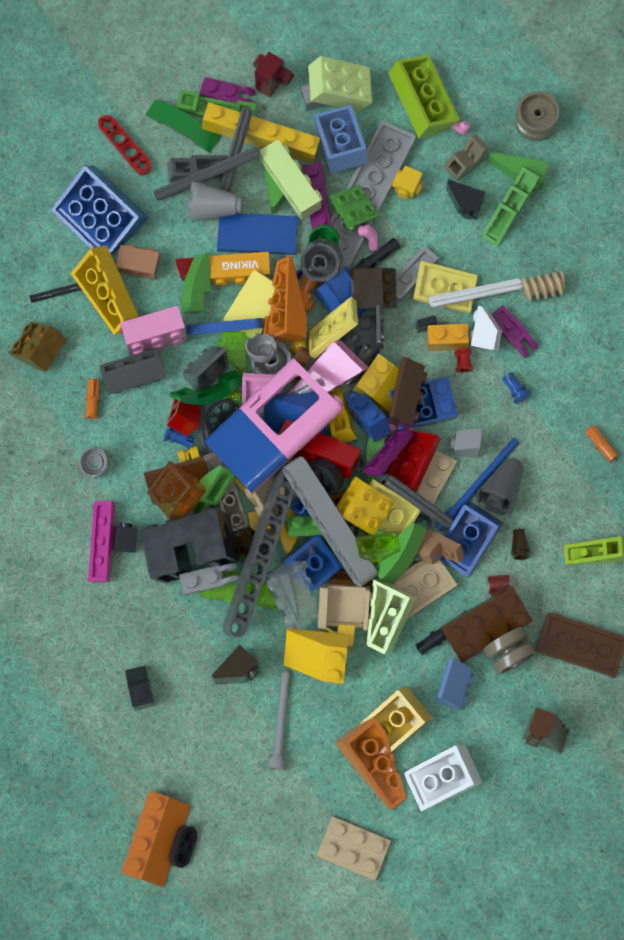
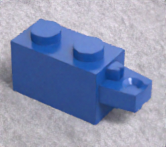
(368, 416)

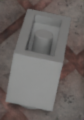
(466, 443)

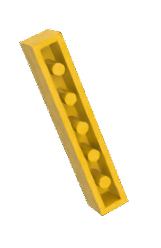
(261, 132)

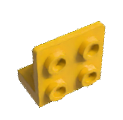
(364, 506)

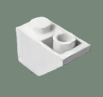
(486, 330)

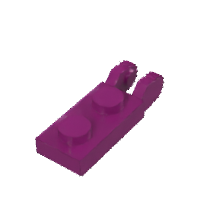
(225, 91)
(513, 331)

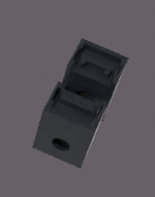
(167, 544)

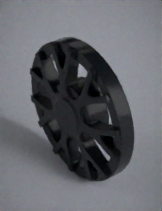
(223, 415)

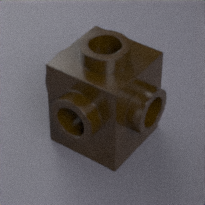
(244, 541)

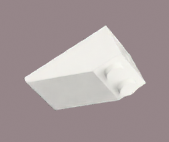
(443, 777)

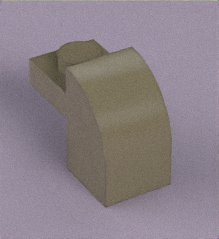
(467, 159)

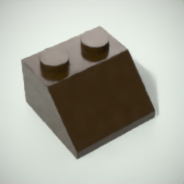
(374, 287)
(237, 668)

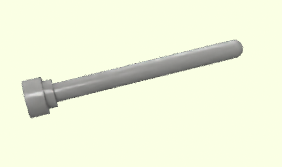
(278, 760)

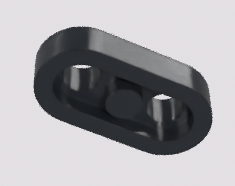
(183, 846)

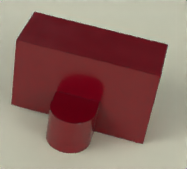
(270, 73)

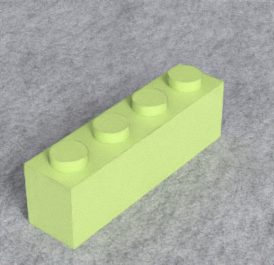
(290, 179)

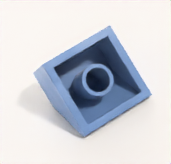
(454, 684)

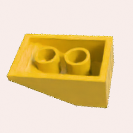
(377, 382)
(317, 654)
(401, 716)

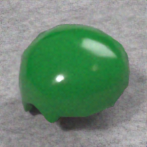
(324, 231)

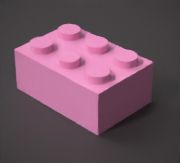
(154, 331)

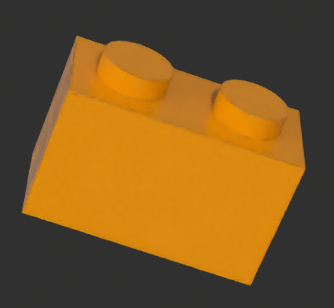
(447, 337)

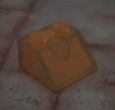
(176, 491)

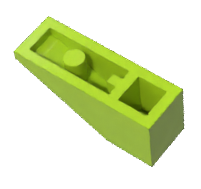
(595, 552)

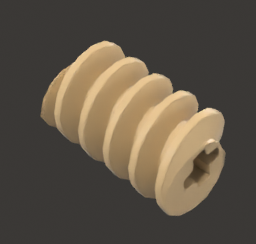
(543, 286)

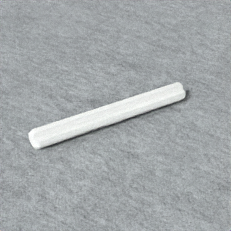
(475, 293)

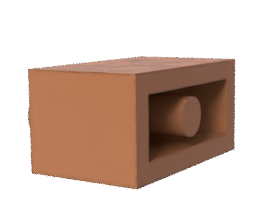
(138, 261)

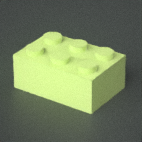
(340, 83)

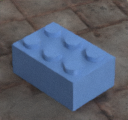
(341, 138)

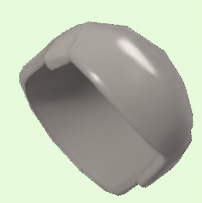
(261, 348)
(94, 456)

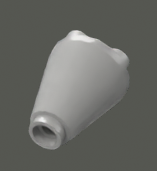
(212, 202)

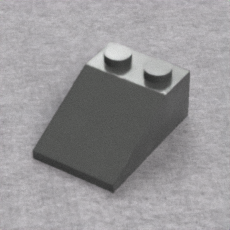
(207, 367)

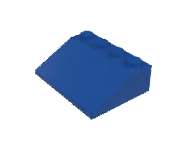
(98, 210)

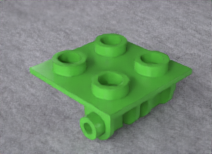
(353, 207)

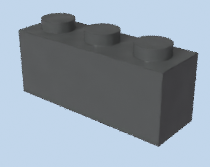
(132, 371)

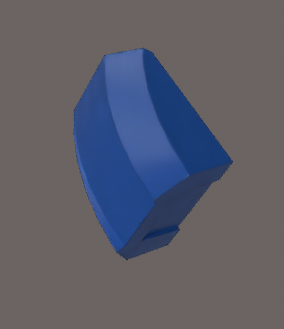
(336, 291)

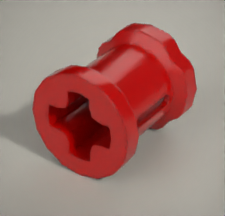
(463, 360)

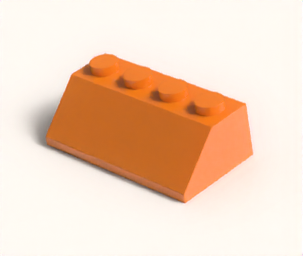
(154, 838)

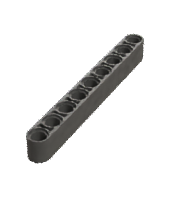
(255, 557)

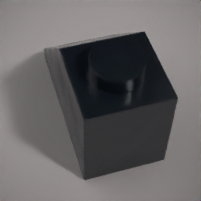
(465, 199)
(139, 688)

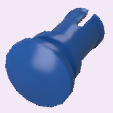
(518, 390)
(178, 437)

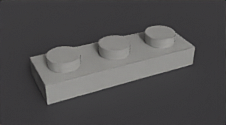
(407, 276)

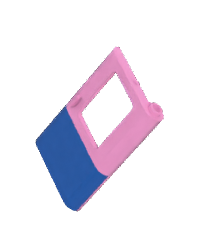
(249, 443)

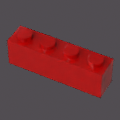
(324, 447)

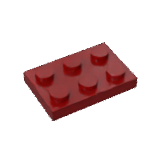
(414, 459)

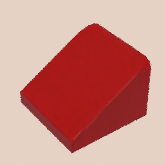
(183, 266)

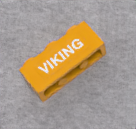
(238, 267)

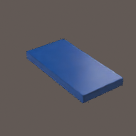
(257, 234)

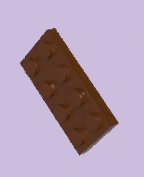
(486, 623)
(581, 645)

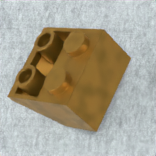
(38, 345)

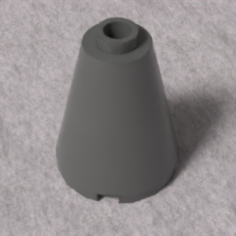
(502, 488)

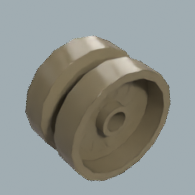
(537, 116)
(510, 652)

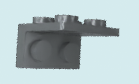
(371, 331)

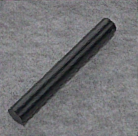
(54, 292)

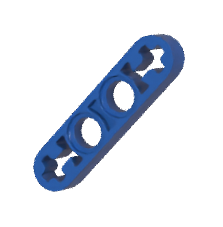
(225, 326)

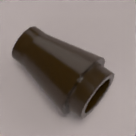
(520, 545)

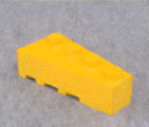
(105, 288)

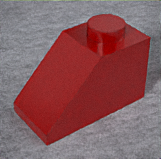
(184, 417)

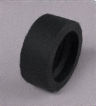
(331, 471)

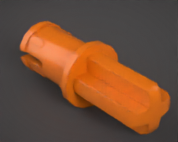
(92, 399)
(601, 443)

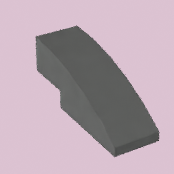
(183, 167)

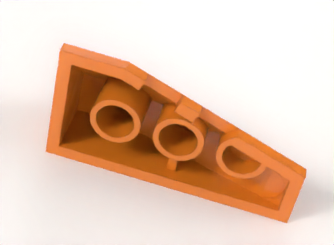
(287, 313)
(370, 755)

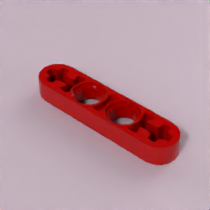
(123, 146)

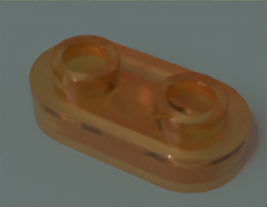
(302, 358)

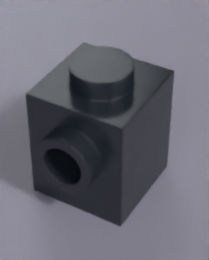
(124, 538)

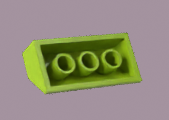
(423, 95)

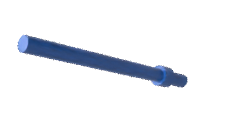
(453, 512)

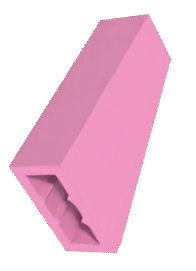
(334, 367)

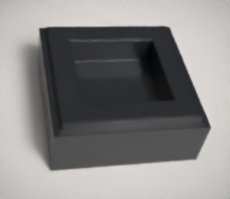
(422, 324)

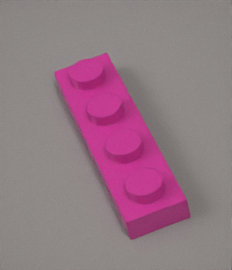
(101, 542)

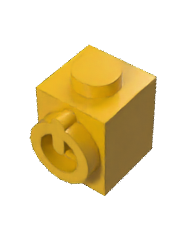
(407, 182)

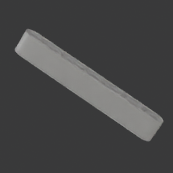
(328, 520)

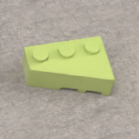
(388, 615)

